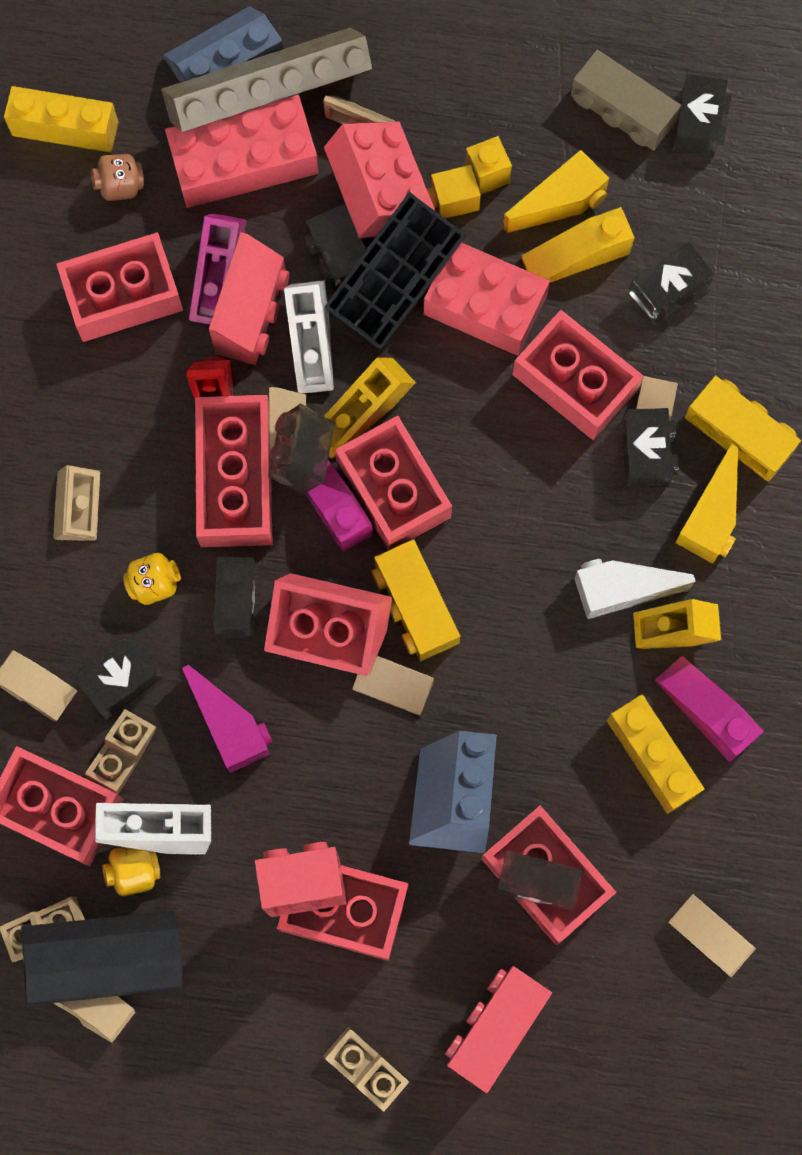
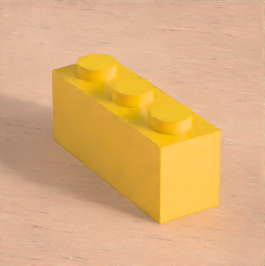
(61, 119)
(735, 420)
(415, 601)
(655, 754)

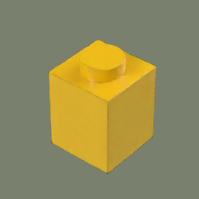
(489, 164)
(455, 192)

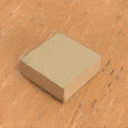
(657, 394)

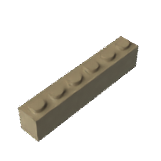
(266, 79)

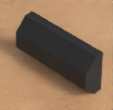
(395, 270)
(101, 957)

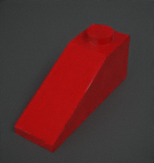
(211, 377)

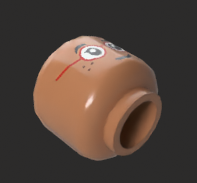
(117, 177)

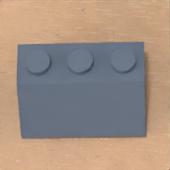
(224, 45)
(454, 792)

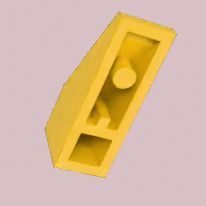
(560, 196)
(582, 247)
(368, 400)
(715, 514)

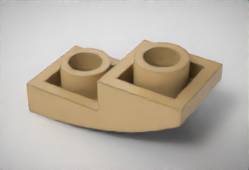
(35, 685)
(121, 752)
(63, 911)
(712, 935)
(101, 1015)
(366, 1069)

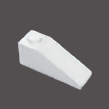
(310, 336)
(622, 585)
(154, 827)

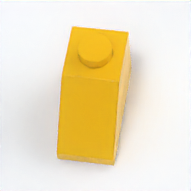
(677, 625)

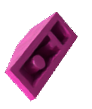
(215, 255)
(340, 511)
(709, 708)
(231, 726)

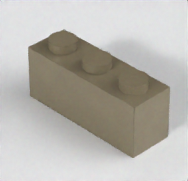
(625, 100)

